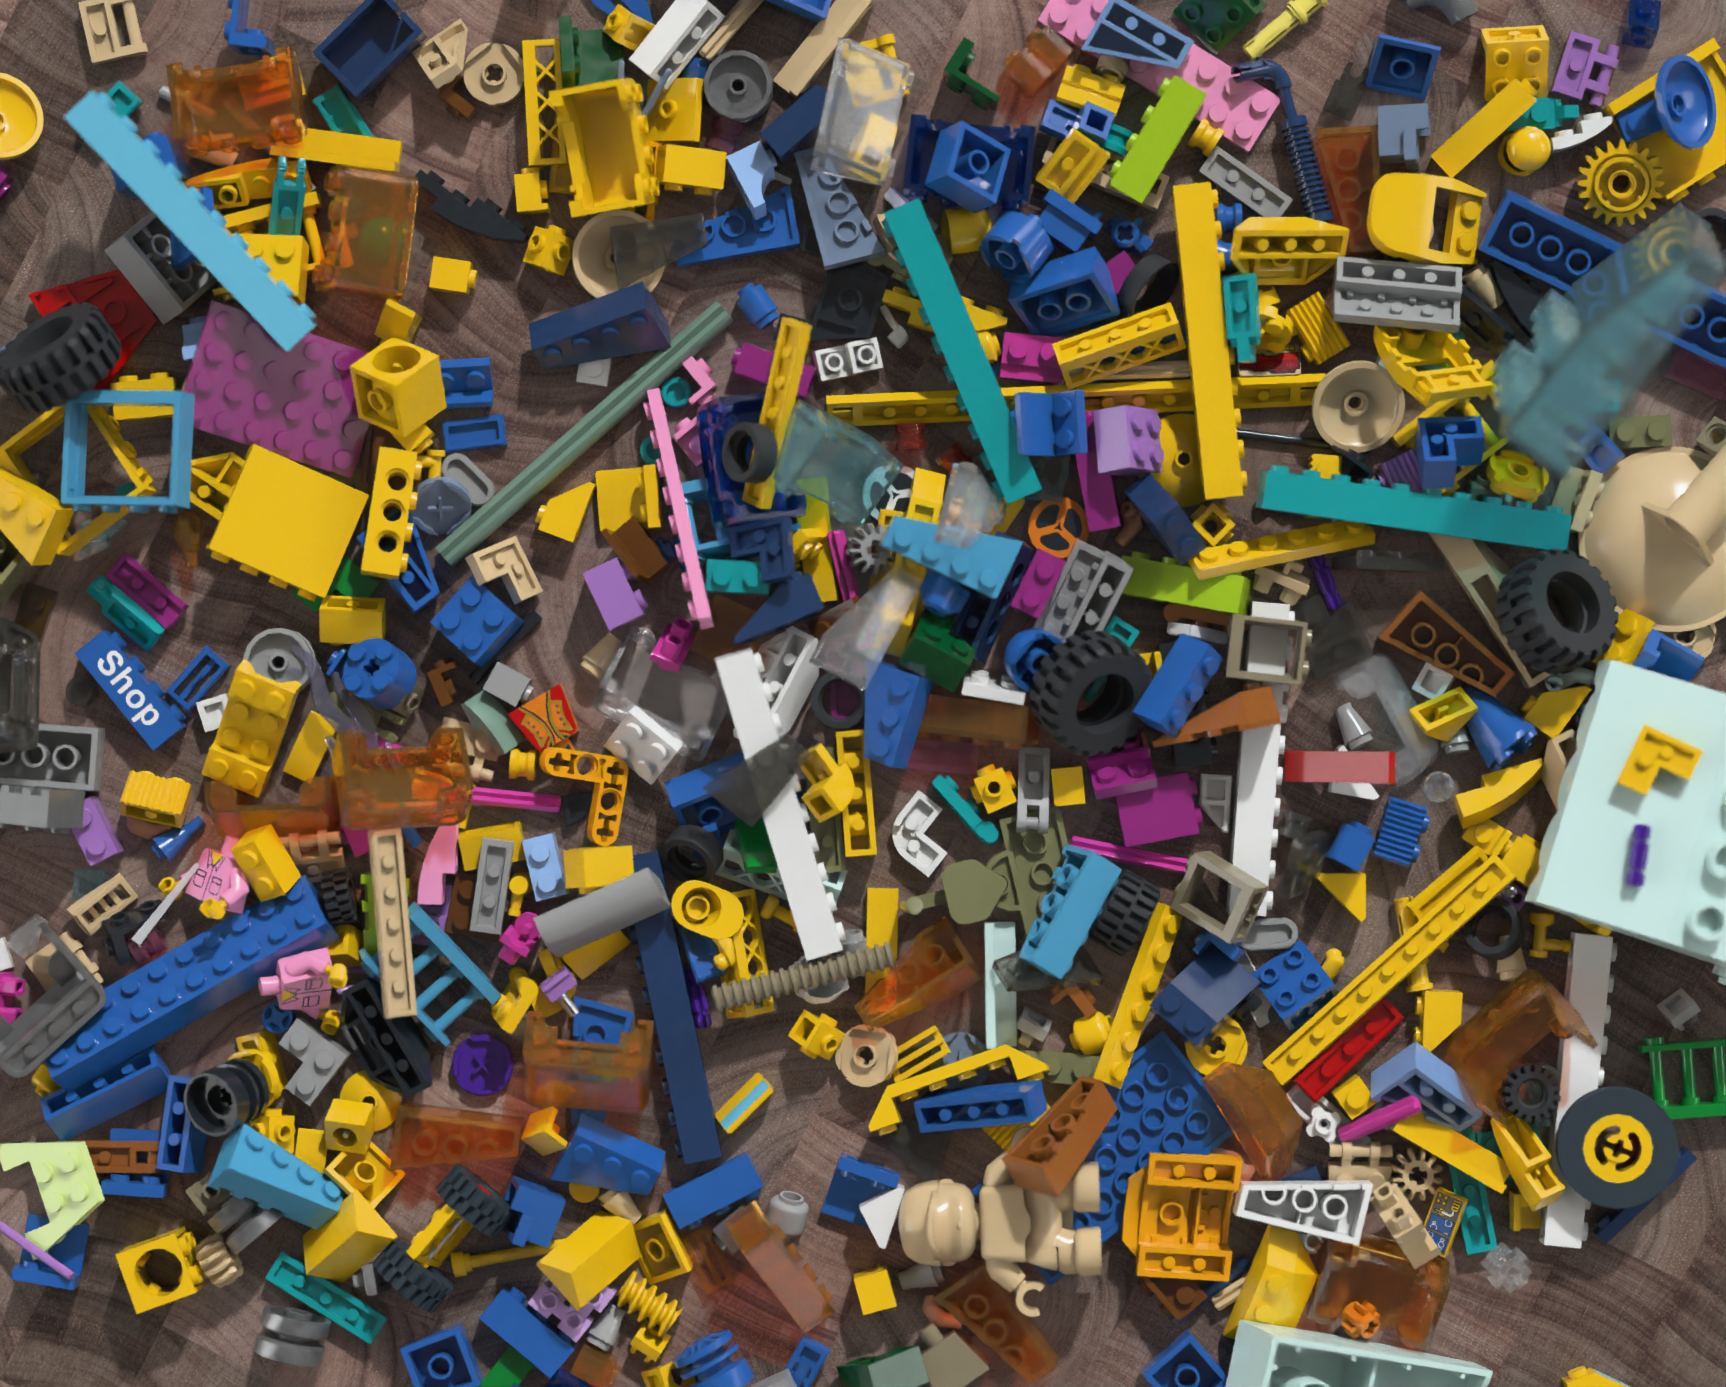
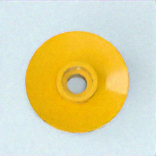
(386, 1101)

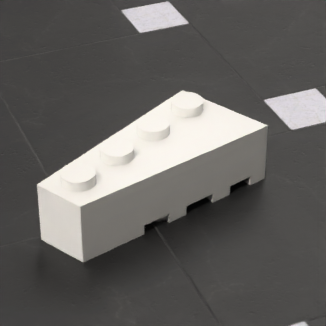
(1315, 1207)

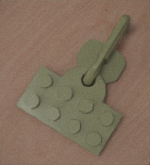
(1009, 880)

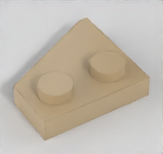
(443, 54)

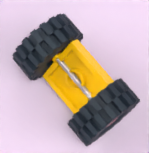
(415, 1267)

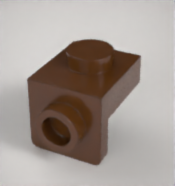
(456, 104)

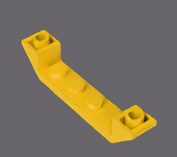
(925, 506)
(887, 1111)

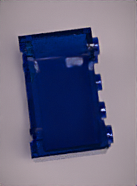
(1017, 176)

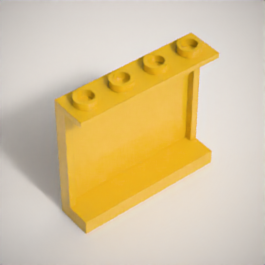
(1681, 165)
(287, 523)

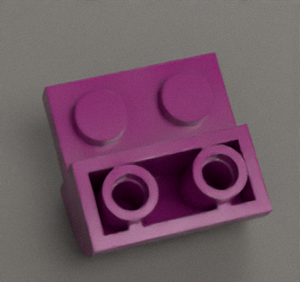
(1122, 769)

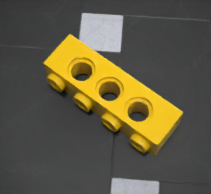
(390, 463)
(859, 813)

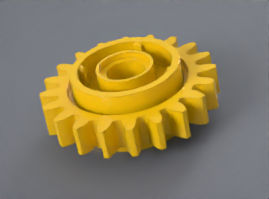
(1612, 164)

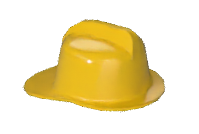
(707, 909)

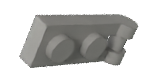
(1033, 788)

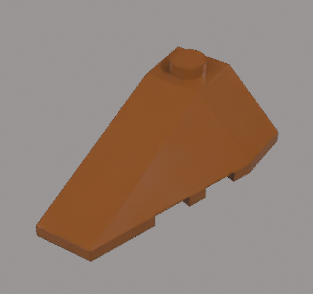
(1238, 712)

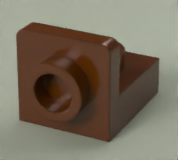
(443, 687)

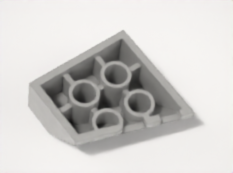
(146, 262)

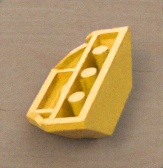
(1287, 248)
(214, 481)
(1275, 1283)

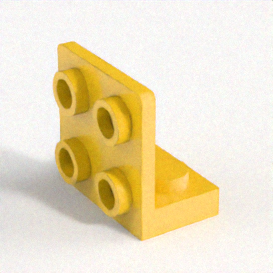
(1515, 54)
(629, 494)

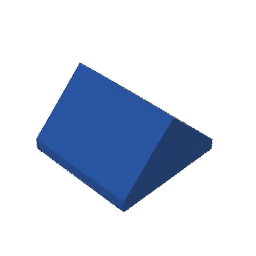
(1401, 66)

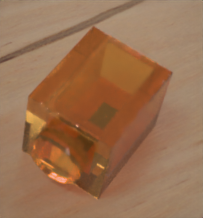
(595, 1365)

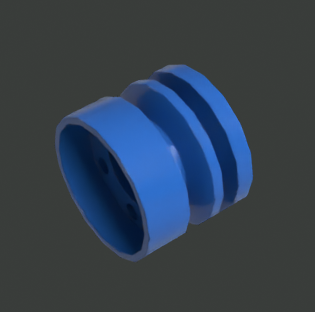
(712, 1362)

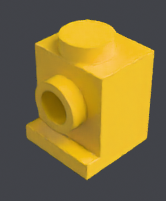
(530, 192)

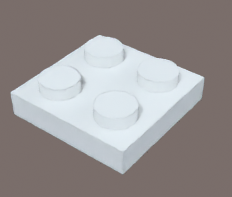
(982, 686)
(643, 745)

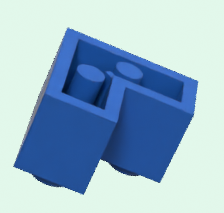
(1445, 444)

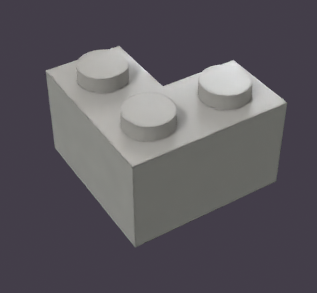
(320, 1058)

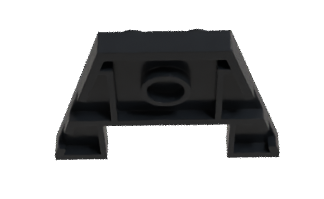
(847, 300)

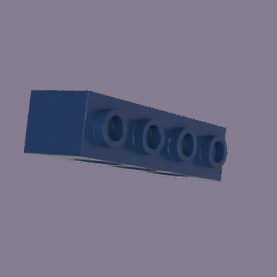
(983, 616)

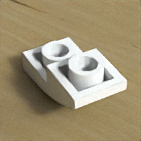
(1586, 130)
(847, 359)

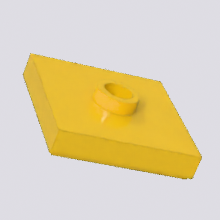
(676, 111)

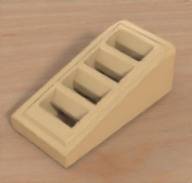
(86, 903)

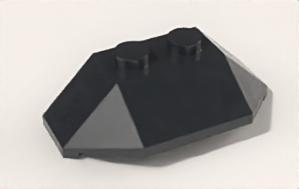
(387, 1048)

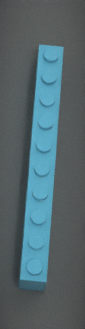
(190, 220)

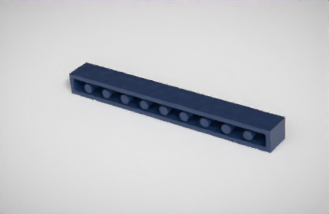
(675, 1028)

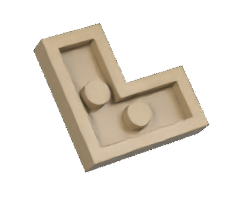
(508, 562)

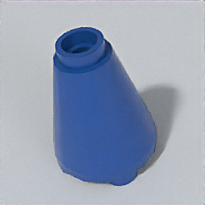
(1498, 730)

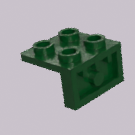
(1217, 20)
(587, 55)
(958, 81)

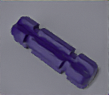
(1325, 582)
(1638, 855)
(698, 1001)

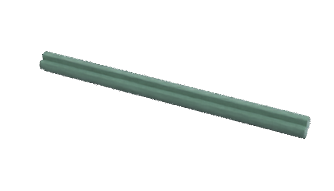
(583, 434)

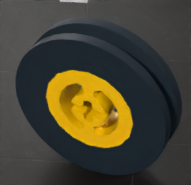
(1601, 1180)

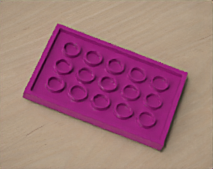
(274, 398)

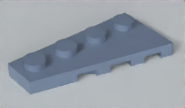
(837, 220)

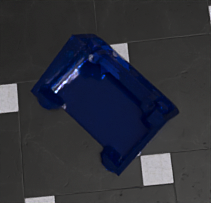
(723, 493)

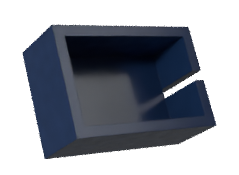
(369, 45)

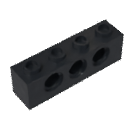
(1187, 753)

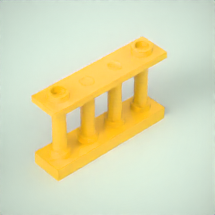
(246, 220)
(1407, 434)

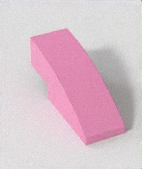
(439, 861)

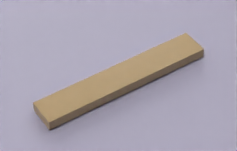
(392, 922)

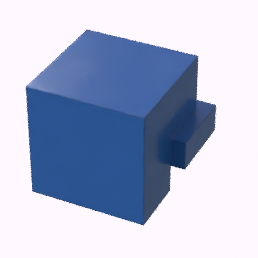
(1069, 223)
(536, 1212)

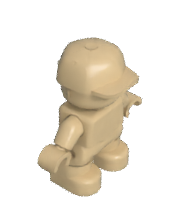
(1013, 1223)

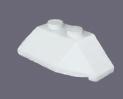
(788, 673)

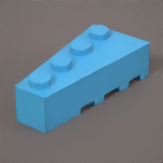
(1069, 910)

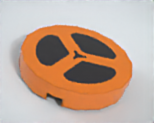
(1057, 526)

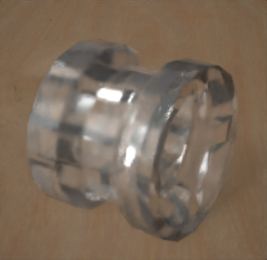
(1429, 787)

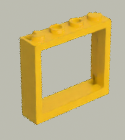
(125, 452)

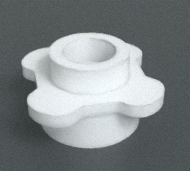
(1319, 1116)

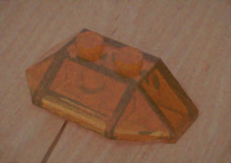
(1257, 1115)

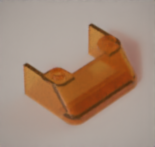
(1507, 1031)

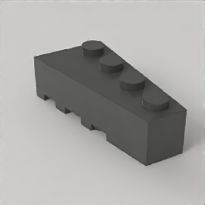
(41, 808)

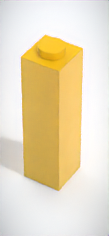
(1485, 126)

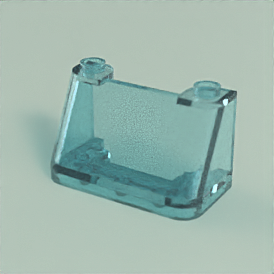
(833, 463)

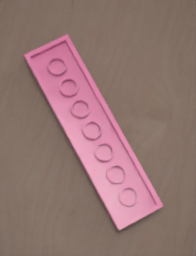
(1232, 106)

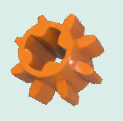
(1360, 1319)

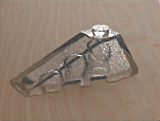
(968, 507)
(863, 634)

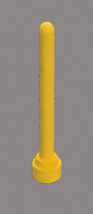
(465, 1262)

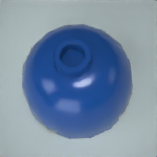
(1025, 653)

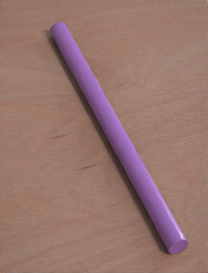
(36, 1251)

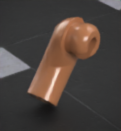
(1132, 524)
(146, 828)
(936, 1314)

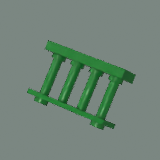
(1690, 1104)

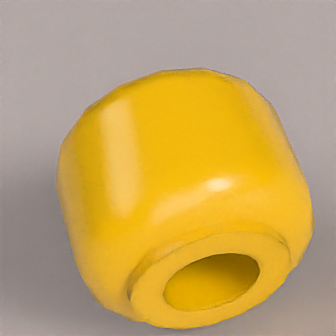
(43, 1081)

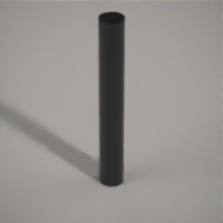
(529, 623)

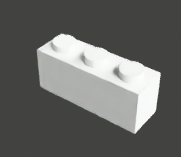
(676, 38)

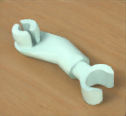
(1561, 681)

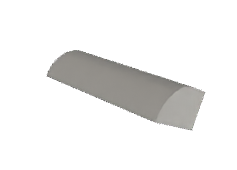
(602, 912)

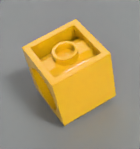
(398, 386)
(142, 1290)

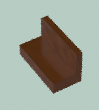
(637, 550)

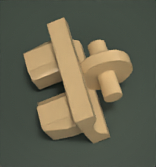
(1283, 574)

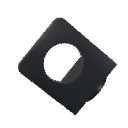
(1356, 461)

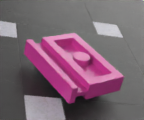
(1030, 358)

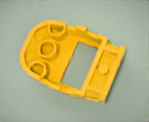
(1403, 215)
(1418, 347)

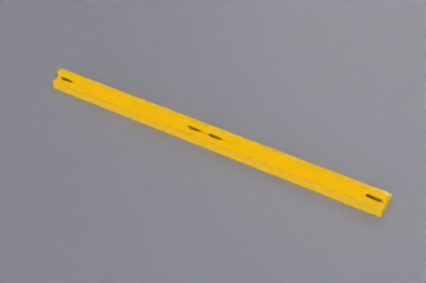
(1156, 395)

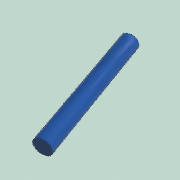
(1215, 1286)

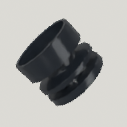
(226, 1097)

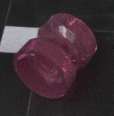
(723, 135)
(153, 944)

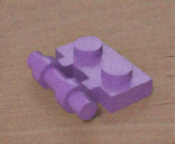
(1576, 65)

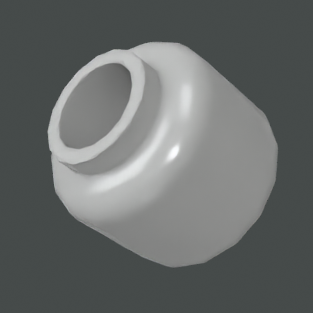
(789, 1212)

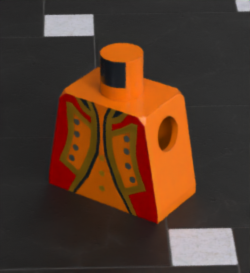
(547, 720)

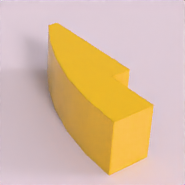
(1497, 792)
(1527, 1162)

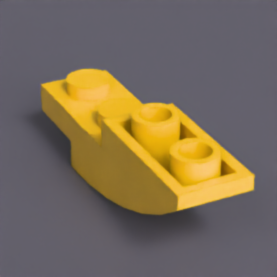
(245, 181)
(987, 319)

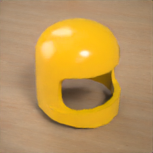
(1526, 149)
(964, 230)

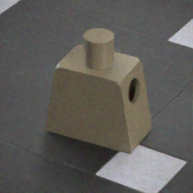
(950, 1358)

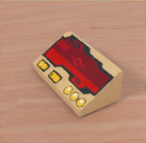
(1272, 363)

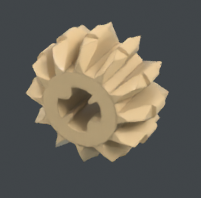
(1425, 1165)
(218, 1261)

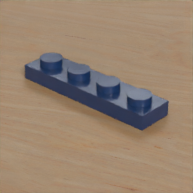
(1612, 1223)

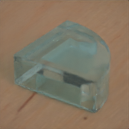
(87, 880)

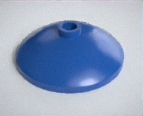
(1685, 102)

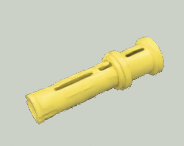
(1295, 13)

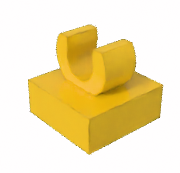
(649, 1342)

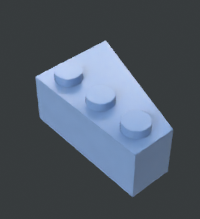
(1136, 36)
(1431, 1080)

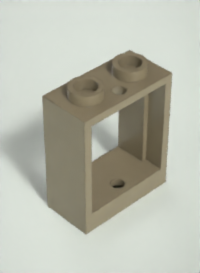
(1234, 646)
(1245, 907)

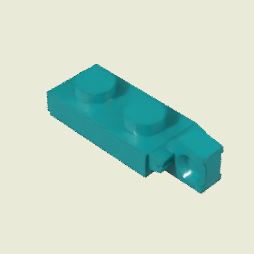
(1545, 115)
(1242, 314)
(126, 613)

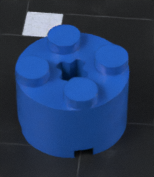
(1016, 246)
(379, 673)

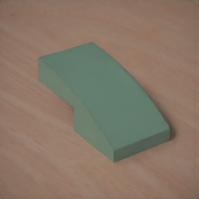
(488, 714)

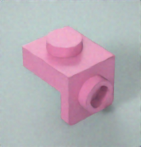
(700, 372)

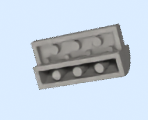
(1396, 294)
(1084, 592)

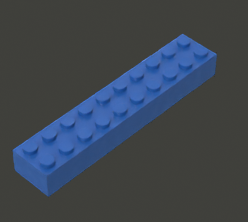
(1565, 250)
(193, 982)

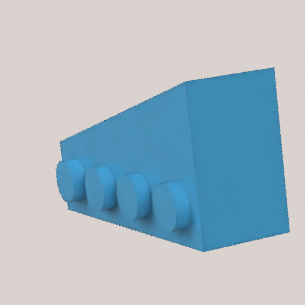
(978, 567)
(275, 1179)

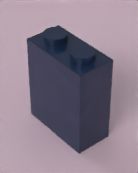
(795, 125)
(1165, 518)

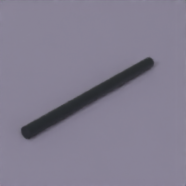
(1284, 439)

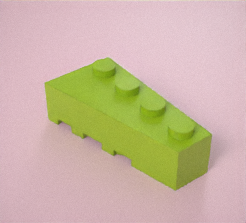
(1157, 139)
(1180, 585)

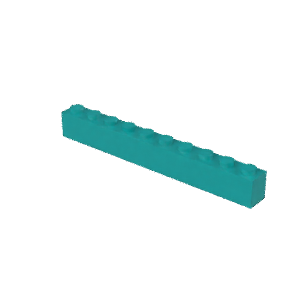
(962, 350)
(1411, 510)

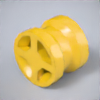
(1205, 137)
(523, 764)

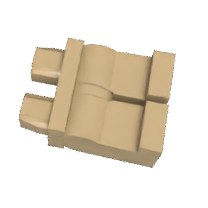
(1404, 1224)

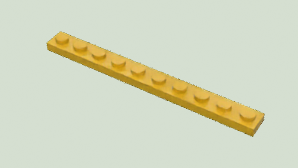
(1389, 969)

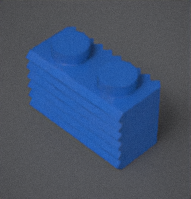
(1400, 832)
(1351, 845)

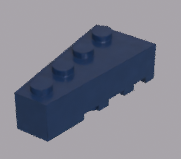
(601, 329)

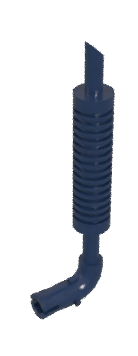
(1296, 135)

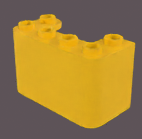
(606, 146)

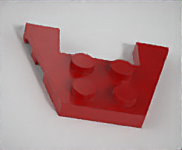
(118, 303)

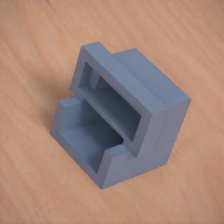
(1399, 133)

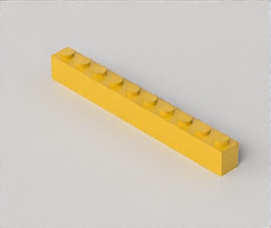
(1207, 341)

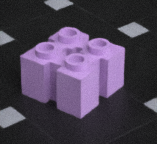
(572, 1322)

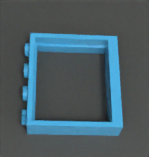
(76, 450)

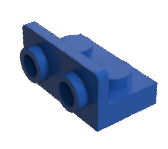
(467, 382)

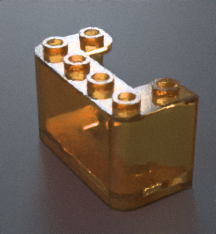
(237, 105)
(368, 233)
(402, 784)
(585, 1072)

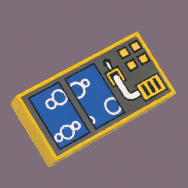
(1445, 1218)

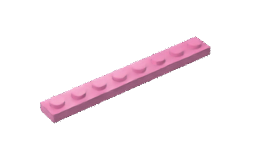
(680, 520)

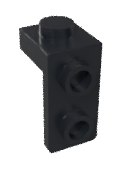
(123, 923)

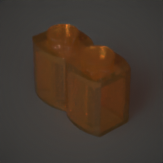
(1038, 60)

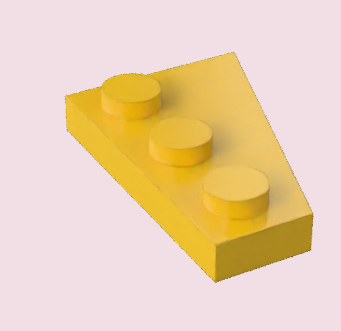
(1445, 884)

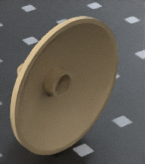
(1663, 536)

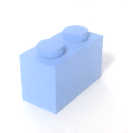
(545, 866)

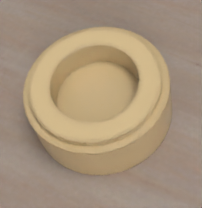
(1111, 65)

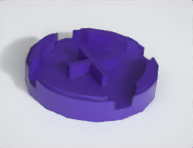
(482, 1064)

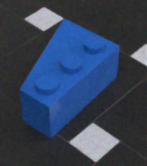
(418, 585)
(894, 714)
(607, 1159)

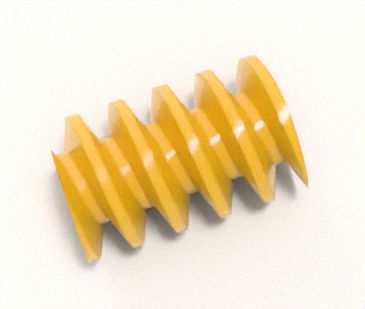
(648, 1304)

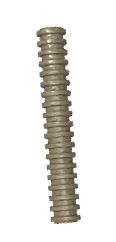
(803, 977)

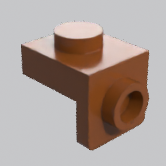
(1082, 998)

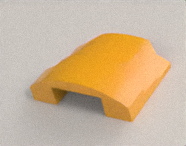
(1181, 1215)

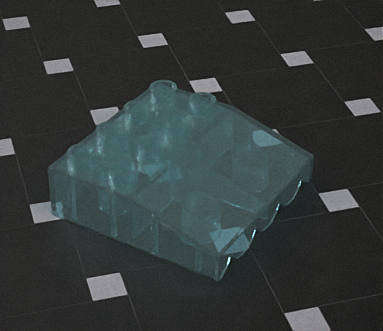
(1603, 338)

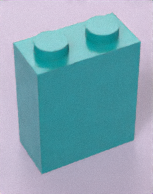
(735, 578)

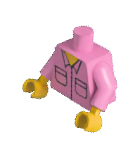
(216, 882)
(306, 985)

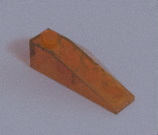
(927, 974)

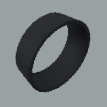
(1157, 293)

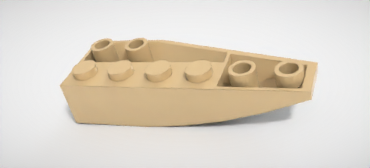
(1480, 575)

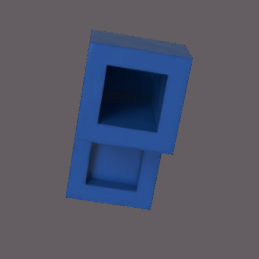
(1089, 120)

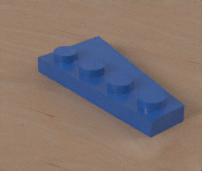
(740, 235)
(598, 1024)

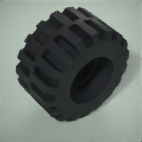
(1125, 913)

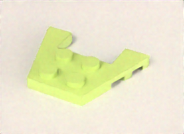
(64, 1181)

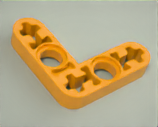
(599, 775)

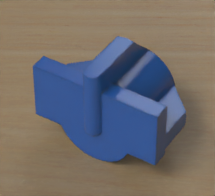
(1128, 236)
(942, 594)

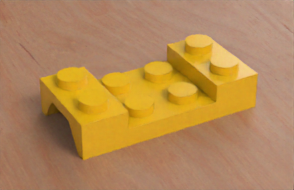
(250, 730)

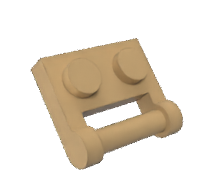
(103, 32)

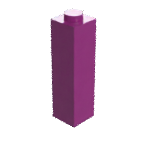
(1097, 488)

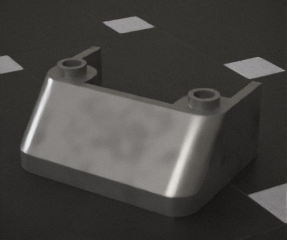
(54, 1015)

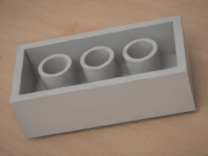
(63, 759)

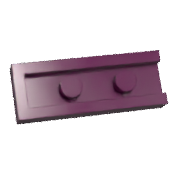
(147, 591)

